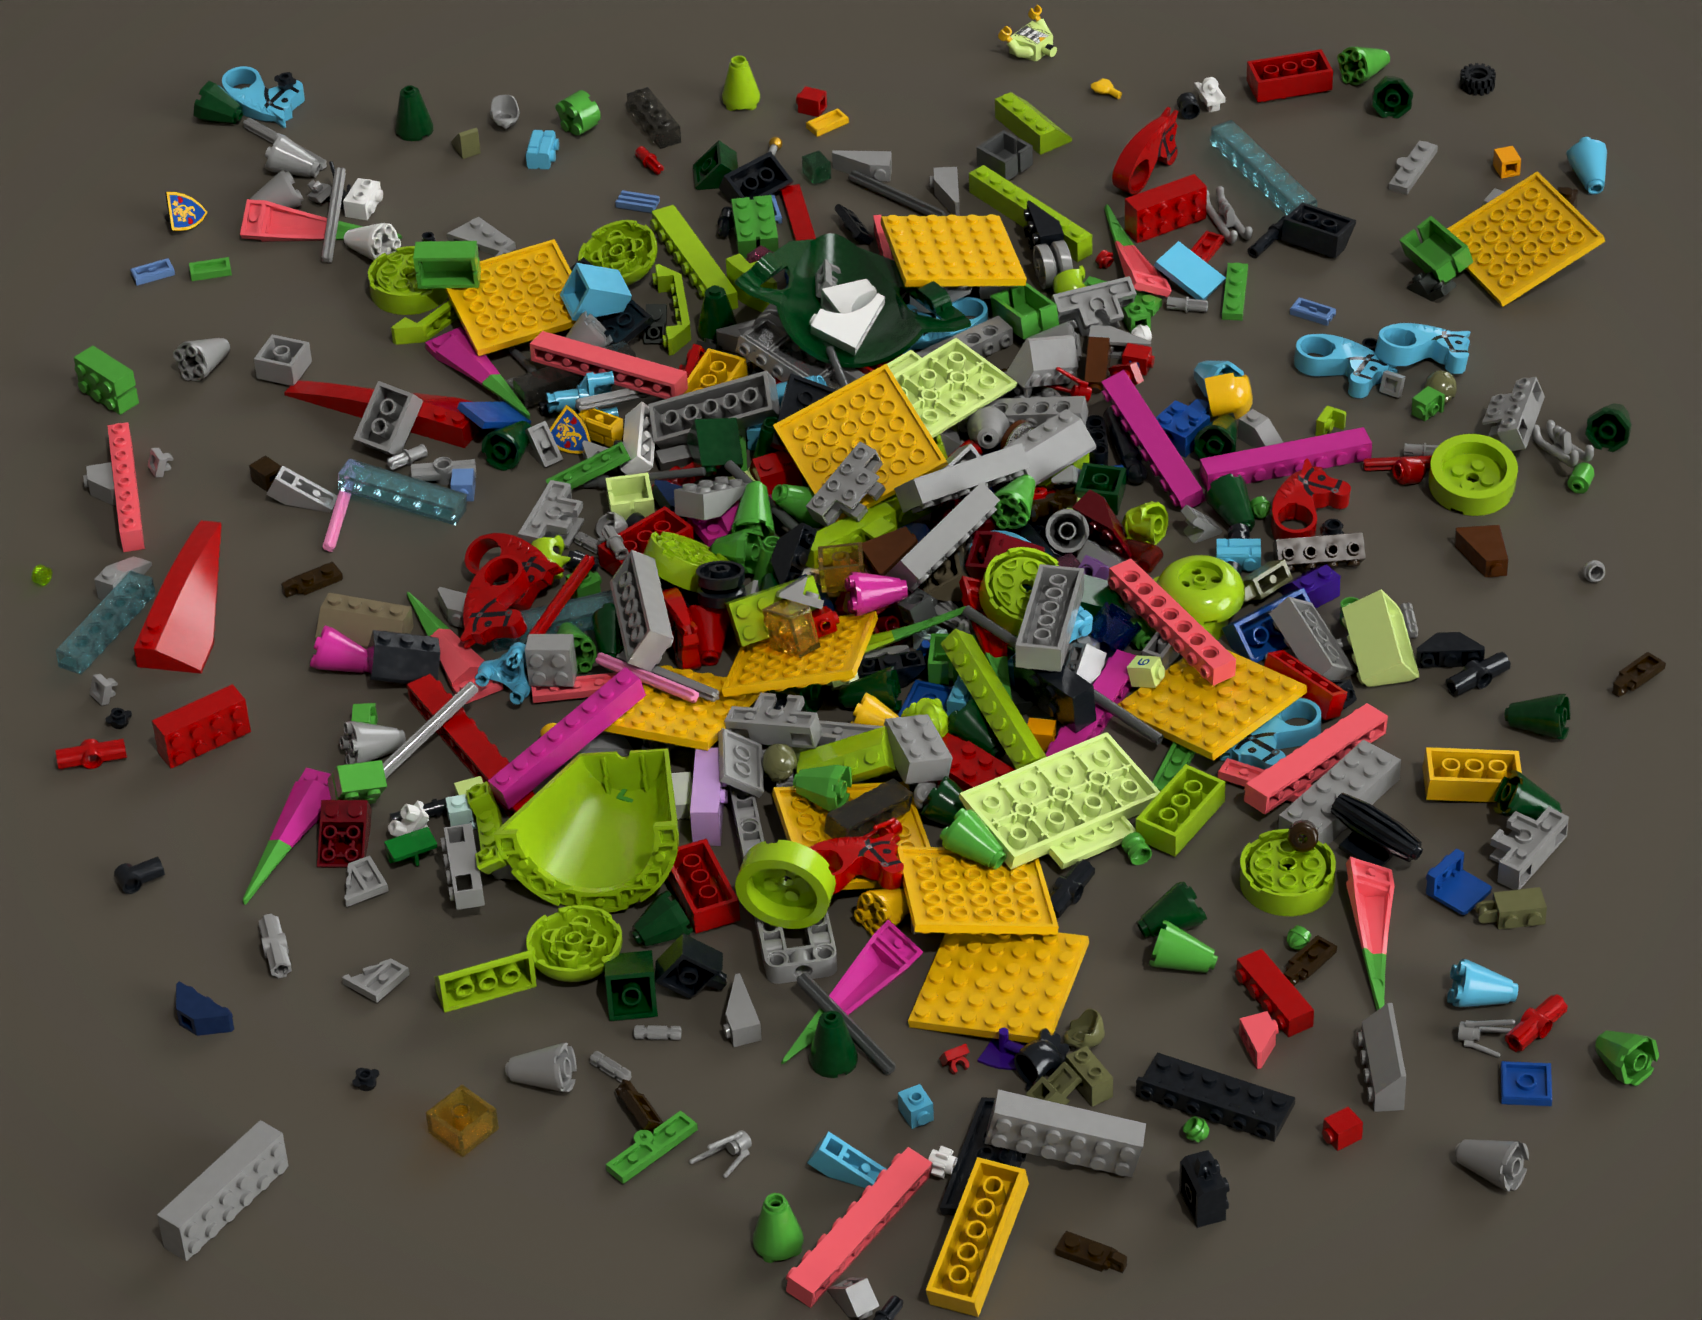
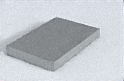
(740, 762)

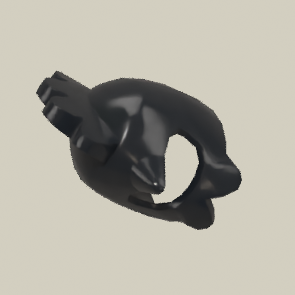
(1040, 1057)

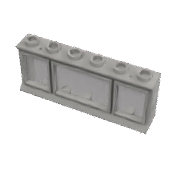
(776, 352)

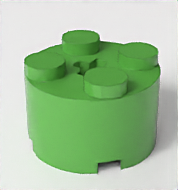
(578, 113)

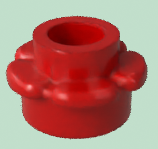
(1104, 259)

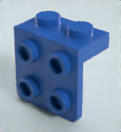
(1455, 886)

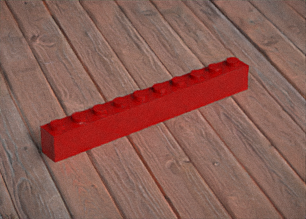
(461, 734)

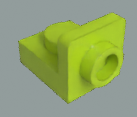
(1330, 418)

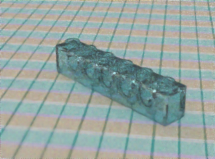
(105, 622)

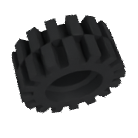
(1477, 79)

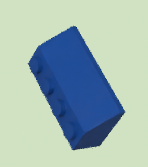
(1255, 633)

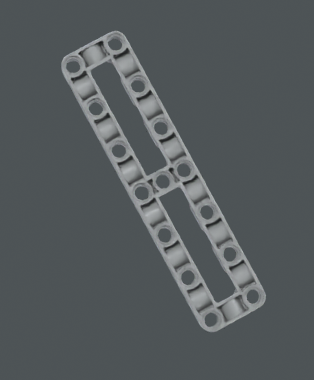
(782, 963)

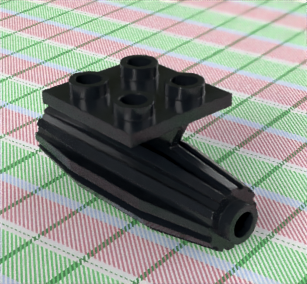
(1374, 834)

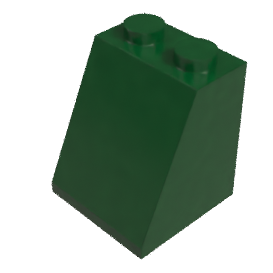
(714, 444)
(1097, 593)
(631, 986)

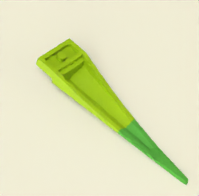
(886, 638)

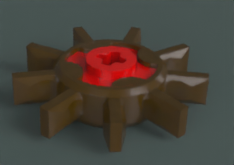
(1050, 500)

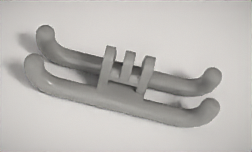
(1227, 218)
(1562, 445)

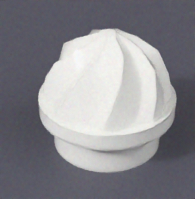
(1142, 331)

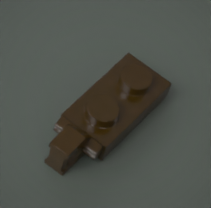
(312, 580)
(1637, 673)
(1309, 959)
(638, 1106)
(1090, 1253)

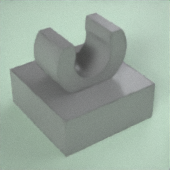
(319, 191)
(1392, 384)
(157, 462)
(101, 689)

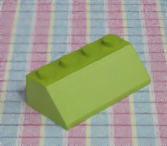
(1029, 123)
(866, 754)
(486, 981)

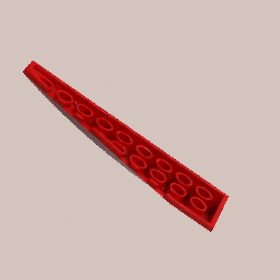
(436, 418)
(182, 618)

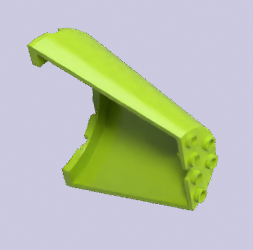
(586, 845)

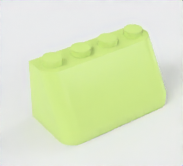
(1379, 641)

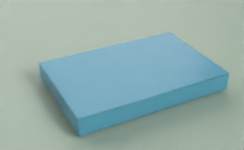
(1189, 271)

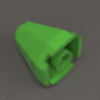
(741, 548)
(824, 785)
(1627, 1055)

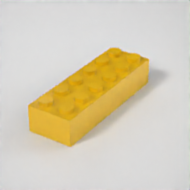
(977, 1237)

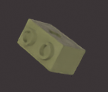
(1096, 1082)

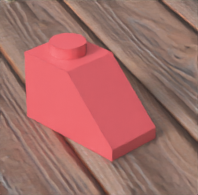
(1259, 1036)

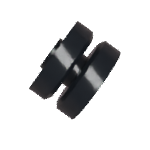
(719, 583)

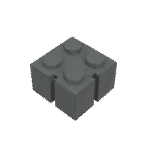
(1005, 155)

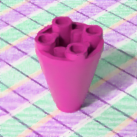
(873, 592)
(339, 653)

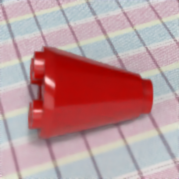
(712, 632)

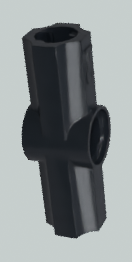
(1477, 674)
(1071, 887)

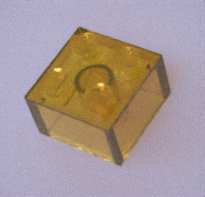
(837, 563)
(791, 628)
(462, 1120)

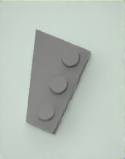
(487, 237)

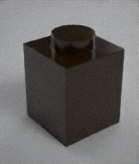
(264, 472)

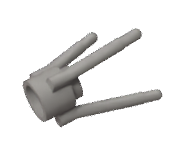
(1471, 1031)
(735, 1144)

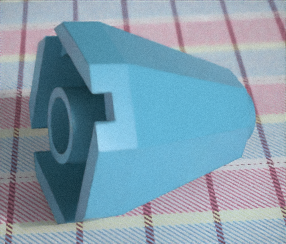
(1213, 368)

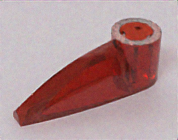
(1144, 554)

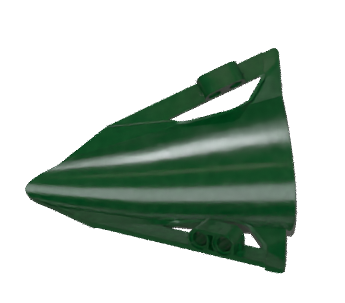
(894, 327)

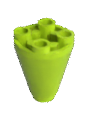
(740, 86)

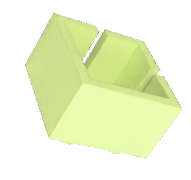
(630, 495)

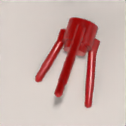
(1081, 389)
(889, 826)

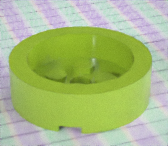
(396, 292)
(1479, 459)
(679, 558)
(1001, 588)
(1284, 891)
(780, 902)

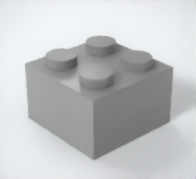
(282, 360)
(551, 660)

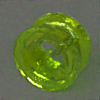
(41, 575)

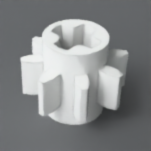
(942, 1161)

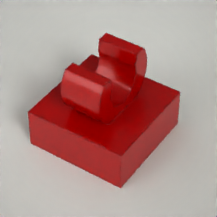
(954, 1056)

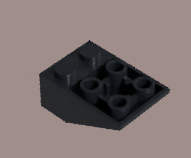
(1041, 226)

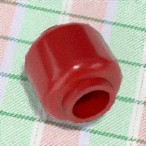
(1409, 470)

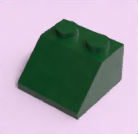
(713, 166)

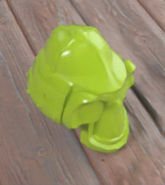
(1146, 522)
(934, 709)

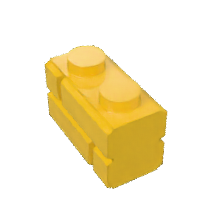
(603, 426)

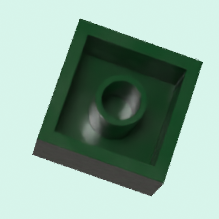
(1104, 480)

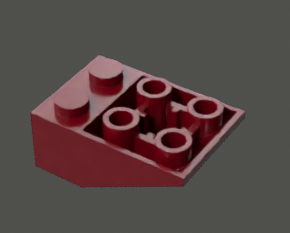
(1103, 522)
(988, 545)
(343, 832)

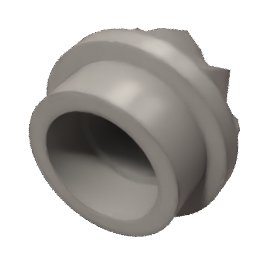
(1594, 571)

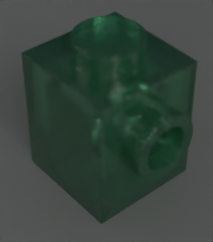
(816, 167)

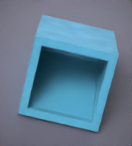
(595, 290)

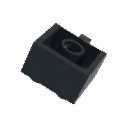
(690, 967)
(1203, 1188)

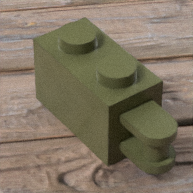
(1266, 580)
(1514, 908)

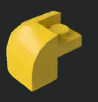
(1229, 394)

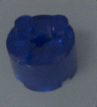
(1114, 627)

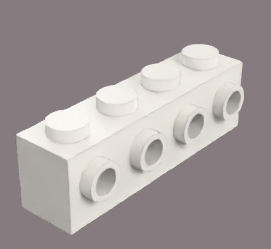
(638, 441)

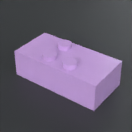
(707, 798)

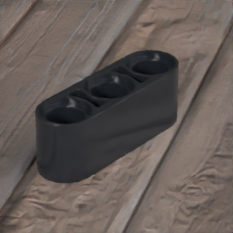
(1096, 427)

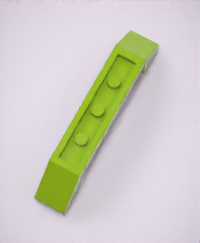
(671, 281)
(410, 332)
(488, 821)

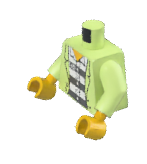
(1032, 40)

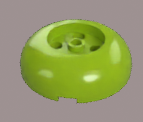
(622, 247)
(1213, 589)
(561, 941)

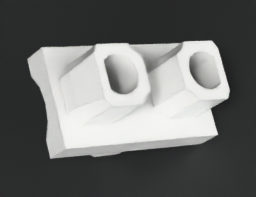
(1210, 93)
(413, 819)

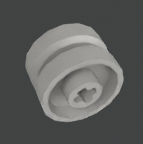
(1051, 262)

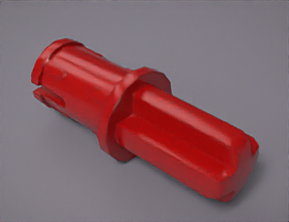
(649, 159)

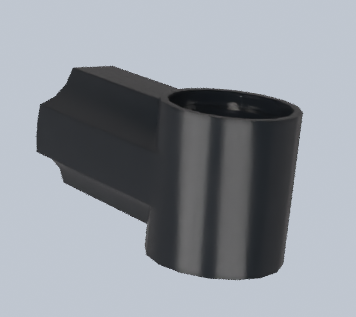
(132, 877)

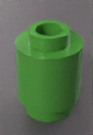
(1581, 477)
(1143, 636)

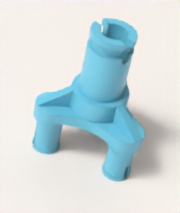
(591, 385)
(509, 670)

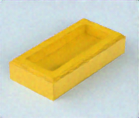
(827, 122)

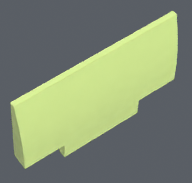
(949, 384)
(1064, 803)

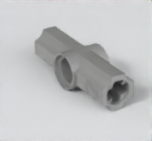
(440, 469)
(275, 945)

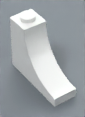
(847, 296)
(847, 329)

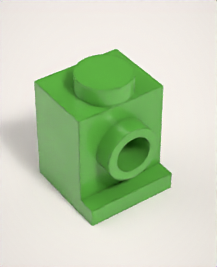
(1136, 312)
(1427, 403)
(589, 585)
(365, 713)

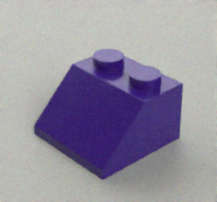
(1320, 584)

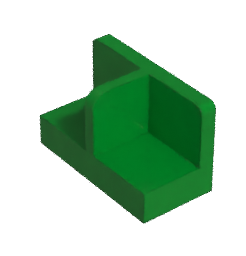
(410, 845)

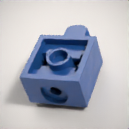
(1183, 423)

